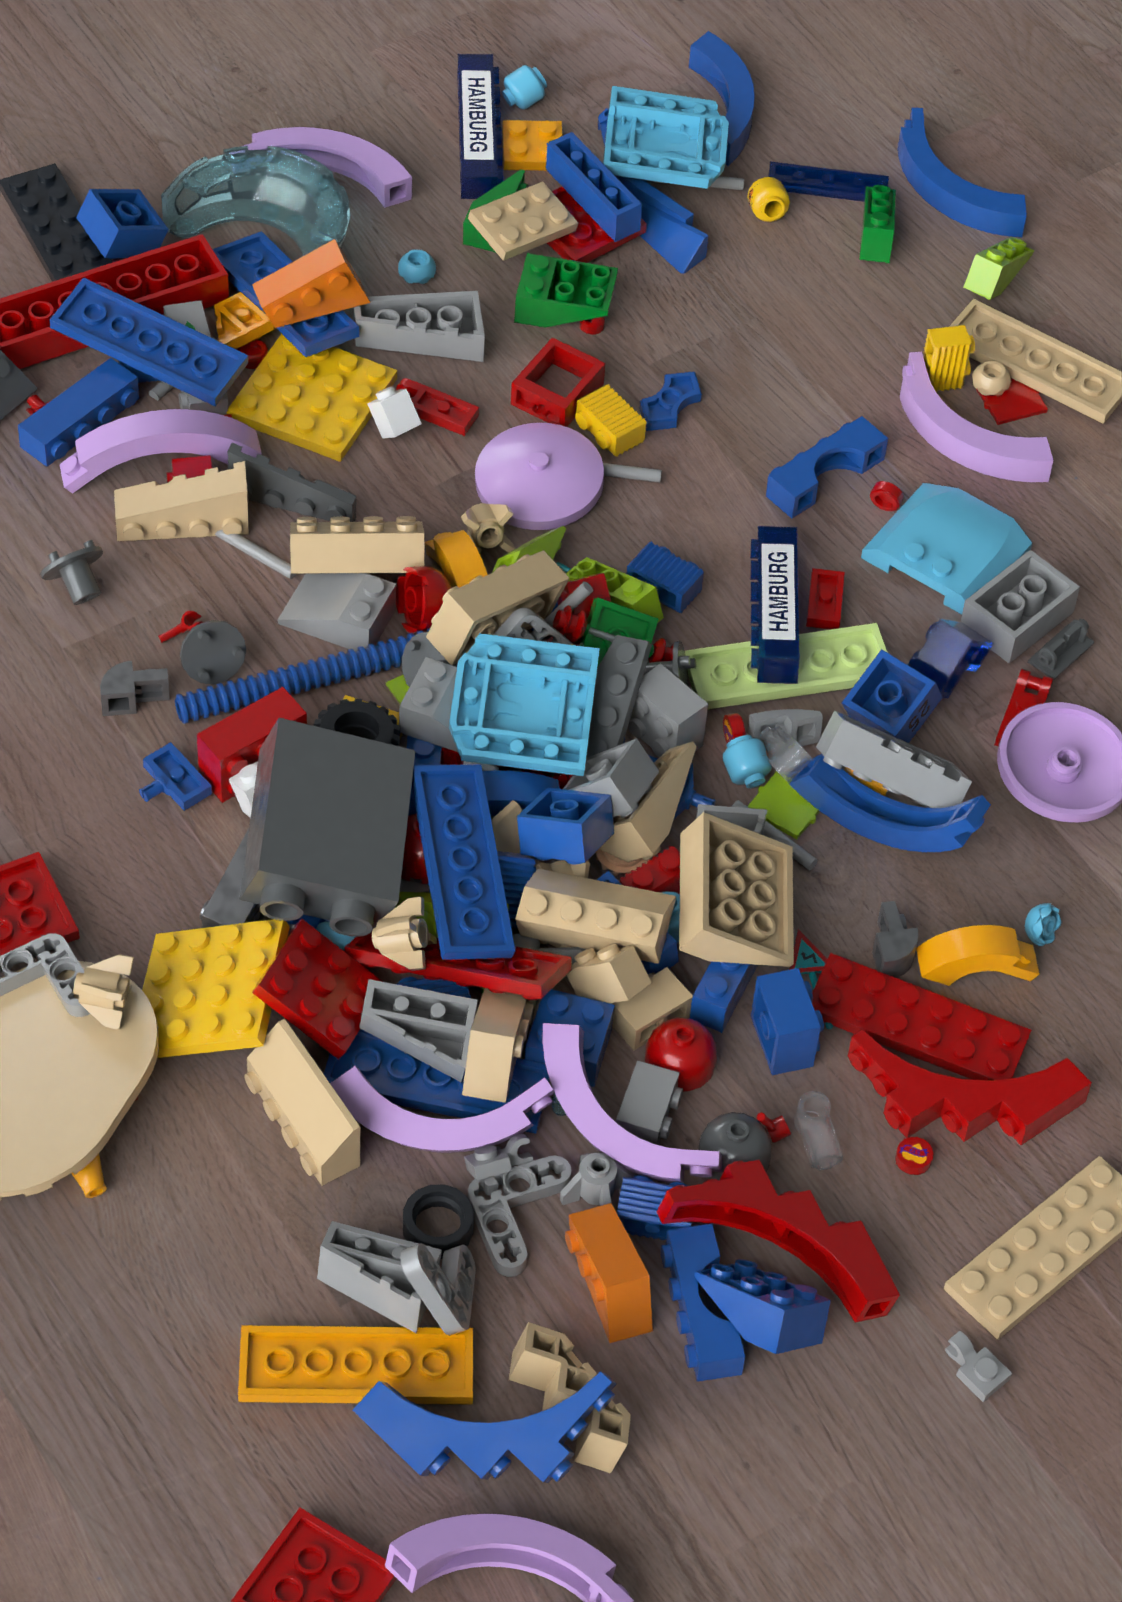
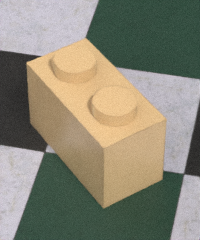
(608, 974)
(649, 1008)

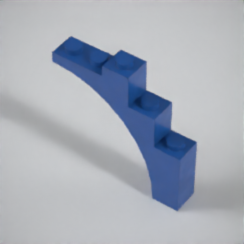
(536, 1440)

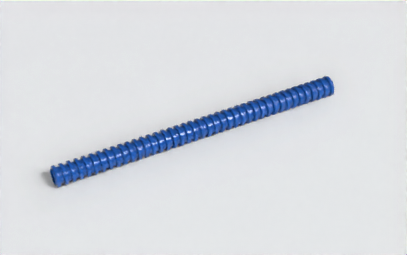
(293, 678)

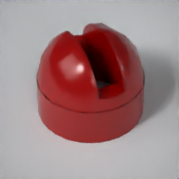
(594, 327)

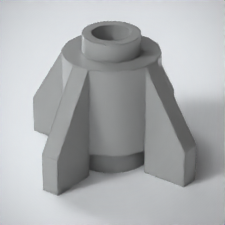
(595, 1181)

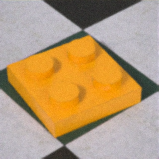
(527, 143)

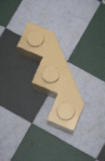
(547, 1363)

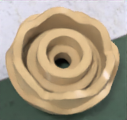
(991, 378)

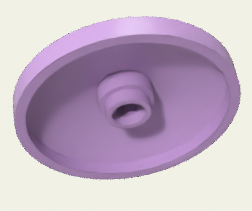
(542, 474)
(1062, 762)

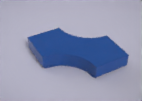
(663, 408)

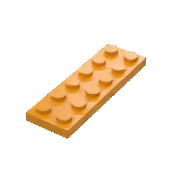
(347, 1362)

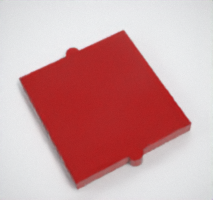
(1014, 403)

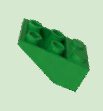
(562, 291)

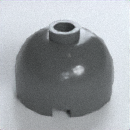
(737, 1139)

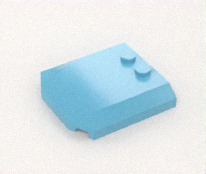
(665, 138)
(948, 542)
(524, 704)

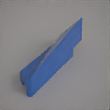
(668, 226)

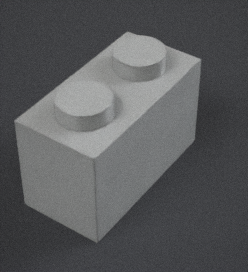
(649, 1102)

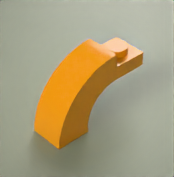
(456, 557)
(976, 950)

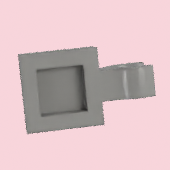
(494, 1161)
(979, 1370)

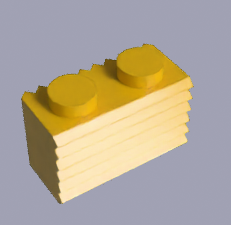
(948, 356)
(610, 420)

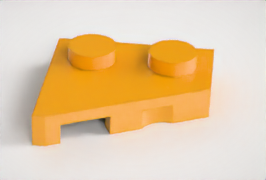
(240, 321)

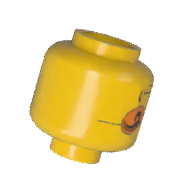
(768, 199)

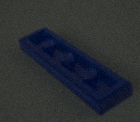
(825, 181)

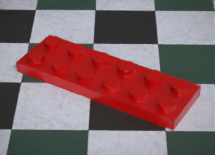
(527, 973)
(918, 1021)

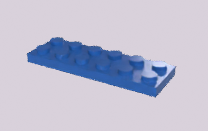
(257, 257)
(149, 341)
(462, 862)
(419, 1086)

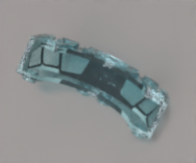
(261, 187)

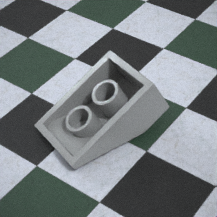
(341, 608)
(428, 704)

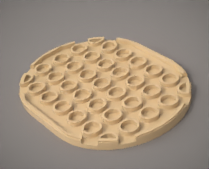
(65, 1081)

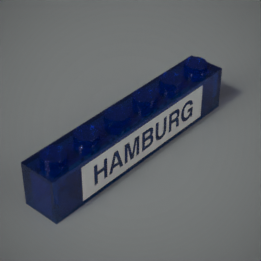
(478, 125)
(775, 606)

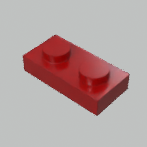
(825, 599)

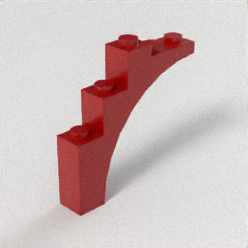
(968, 1106)
(793, 1221)

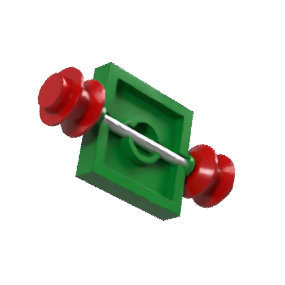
(606, 622)

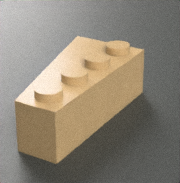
(184, 506)
(496, 1043)

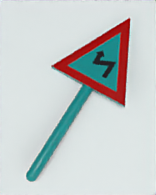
(808, 960)

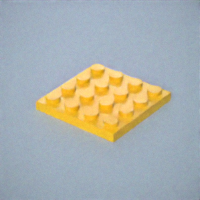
(311, 399)
(205, 984)

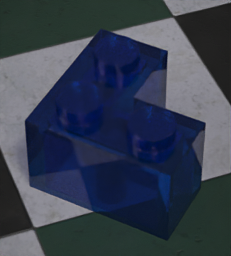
(950, 652)

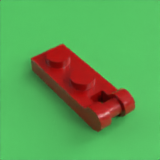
(440, 407)
(1022, 700)

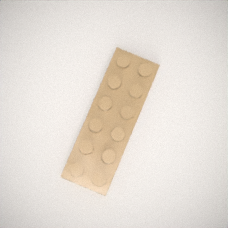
(1043, 361)
(1042, 1250)

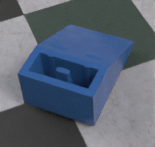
(766, 1306)

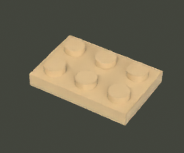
(523, 220)

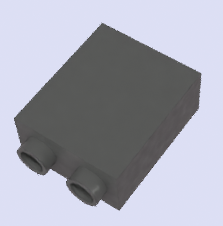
(327, 827)

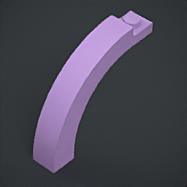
(346, 156)
(155, 433)
(965, 442)
(571, 1086)
(433, 1133)
(508, 1543)

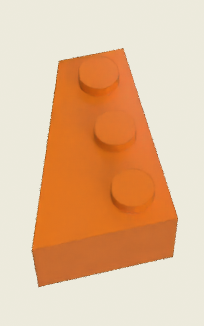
(311, 287)
(611, 1271)

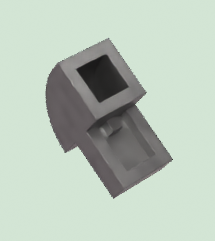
(124, 688)
(894, 944)

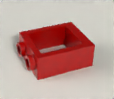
(557, 409)

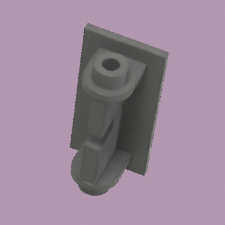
(1062, 649)

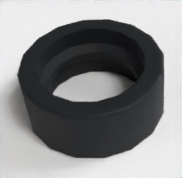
(438, 1196)

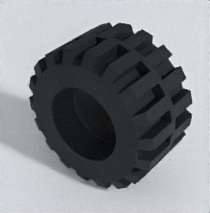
(360, 720)

